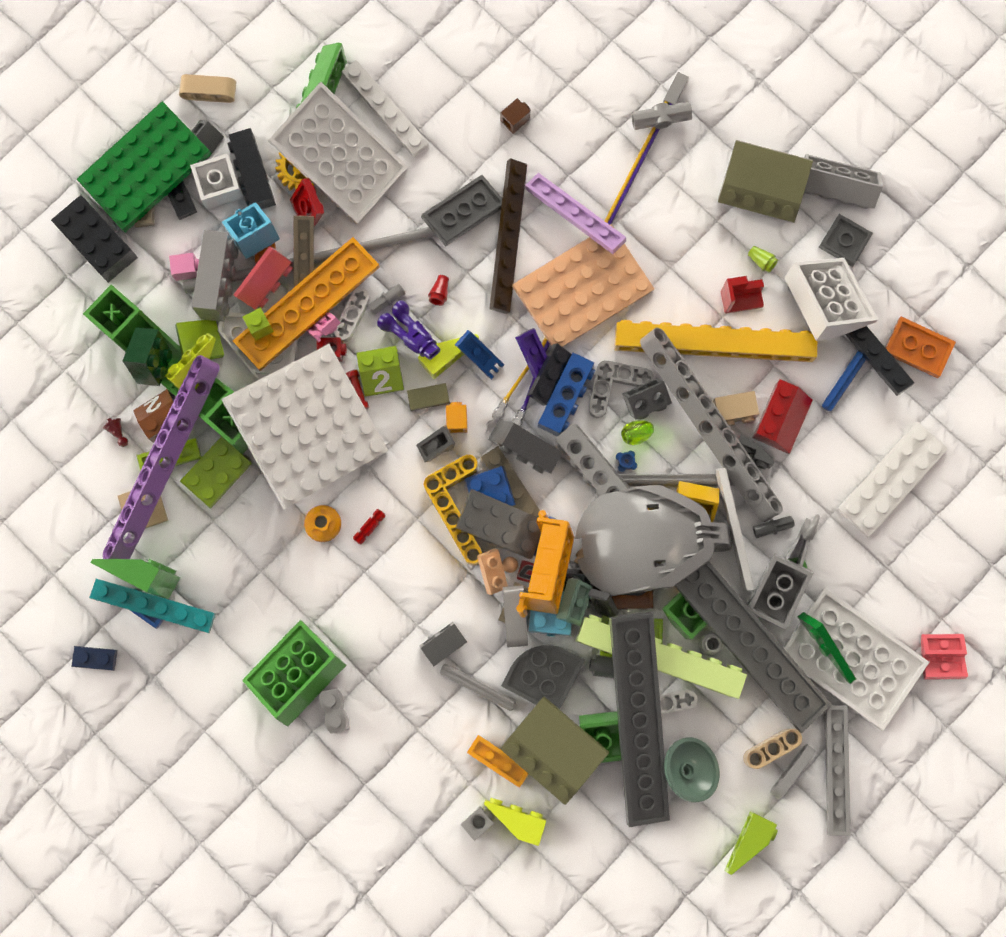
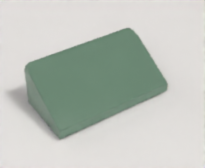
(574, 601)

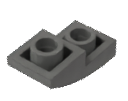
(760, 456)

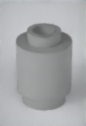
(717, 644)

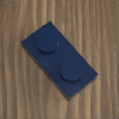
(94, 658)

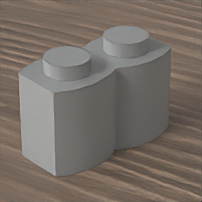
(335, 716)

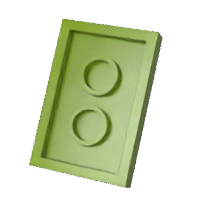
(215, 472)

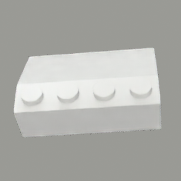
(829, 297)

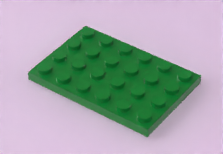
(143, 166)

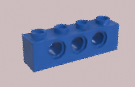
(575, 365)

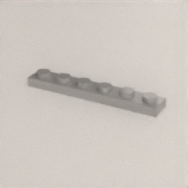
(837, 771)

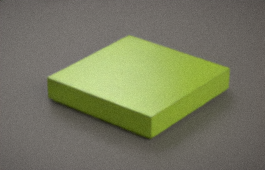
(190, 331)

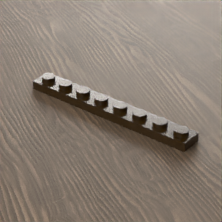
(508, 236)

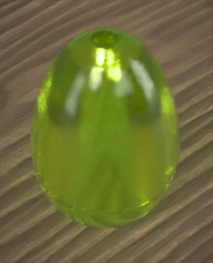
(637, 432)

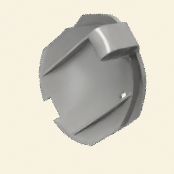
(626, 539)

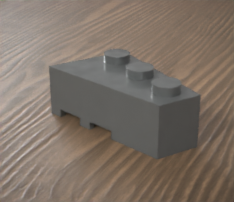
(525, 446)

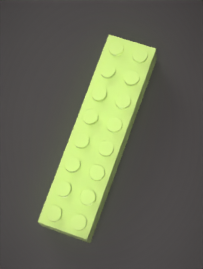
(672, 660)

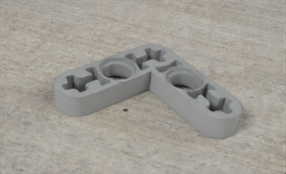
(614, 376)

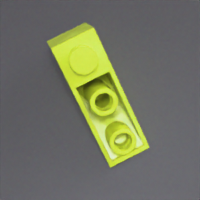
(179, 371)
(521, 824)

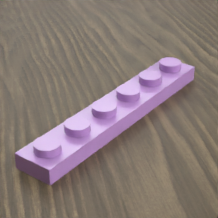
(575, 213)

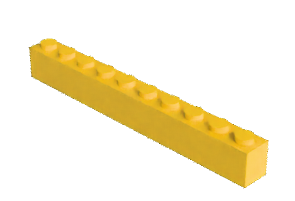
(722, 341)

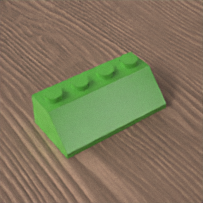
(327, 69)

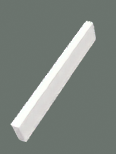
(734, 529)

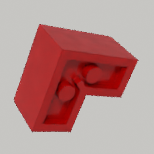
(742, 295)

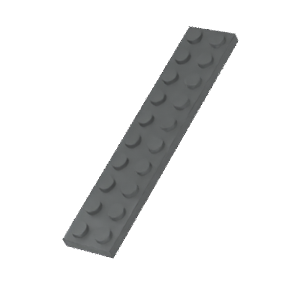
(753, 646)
(639, 718)

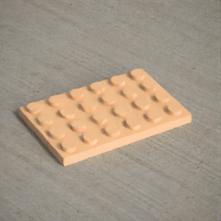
(581, 290)

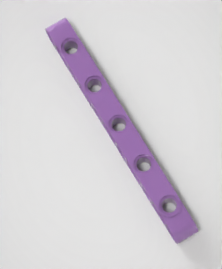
(169, 446)

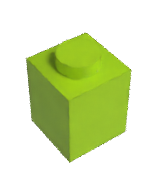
(258, 324)

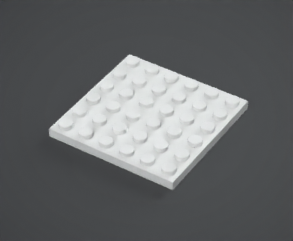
(305, 425)

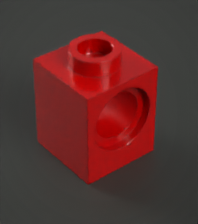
(334, 341)

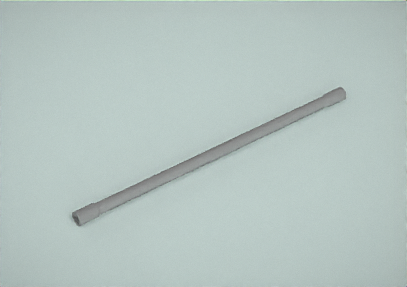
(323, 255)

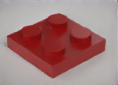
(306, 201)

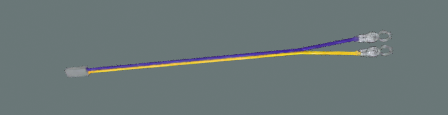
(671, 98)

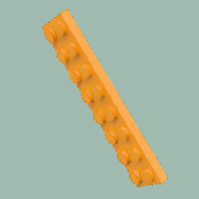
(309, 302)

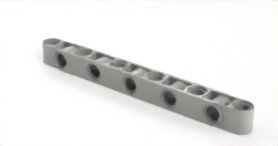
(718, 436)

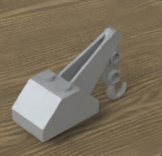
(784, 582)

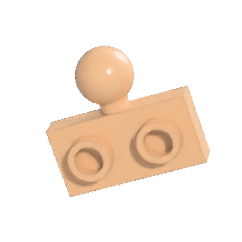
(493, 570)

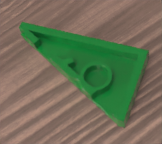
(826, 645)

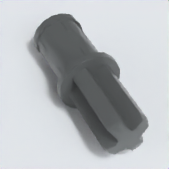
(773, 526)

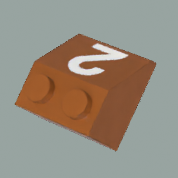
(153, 414)

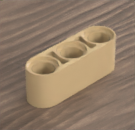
(207, 88)
(782, 748)

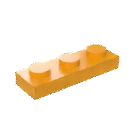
(497, 761)

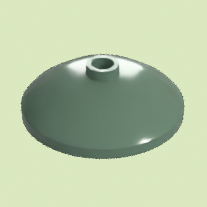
(700, 769)

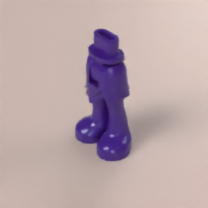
(417, 338)

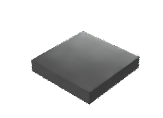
(845, 239)

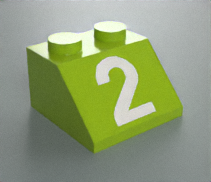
(380, 371)

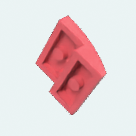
(945, 656)

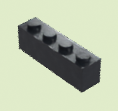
(251, 168)

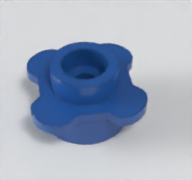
(630, 456)

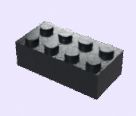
(94, 238)

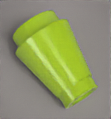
(763, 259)

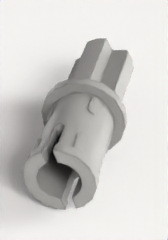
(386, 299)

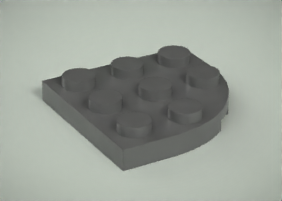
(543, 672)

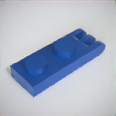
(479, 354)

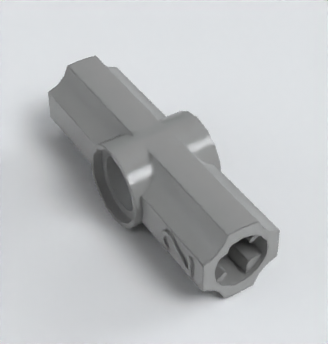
(661, 115)

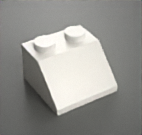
(216, 181)

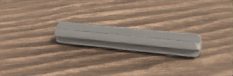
(477, 687)

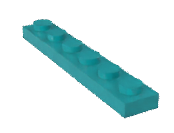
(152, 605)

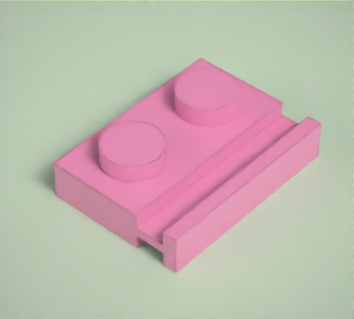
(324, 326)

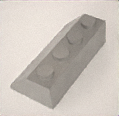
(843, 182)

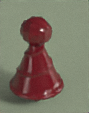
(114, 427)

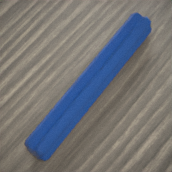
(844, 381)

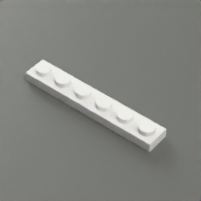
(385, 108)

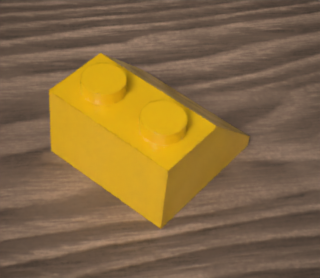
(703, 495)

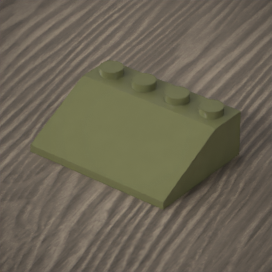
(765, 181)
(554, 750)

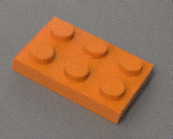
(919, 347)

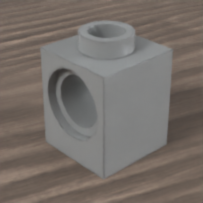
(471, 829)

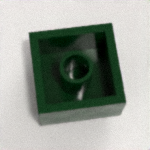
(147, 356)

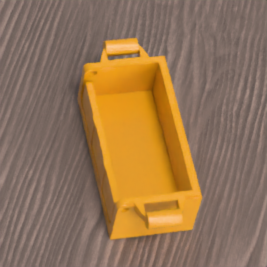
(549, 567)

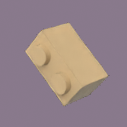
(738, 407)

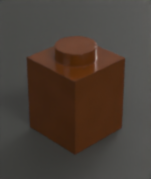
(515, 115)

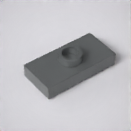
(603, 603)

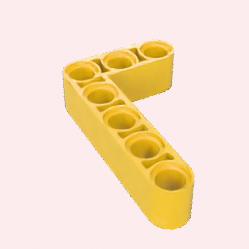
(451, 509)

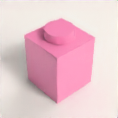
(184, 266)

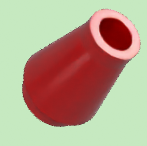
(439, 291)

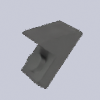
(436, 444)

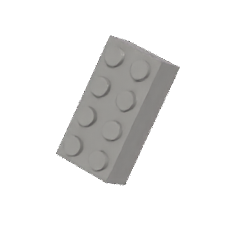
(214, 276)

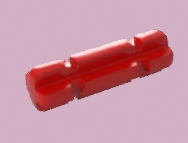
(369, 526)

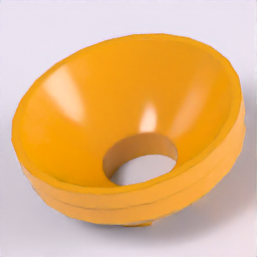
(332, 527)

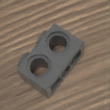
(646, 394)

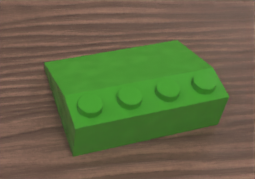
(147, 576)
(293, 673)

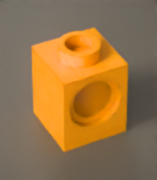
(456, 417)

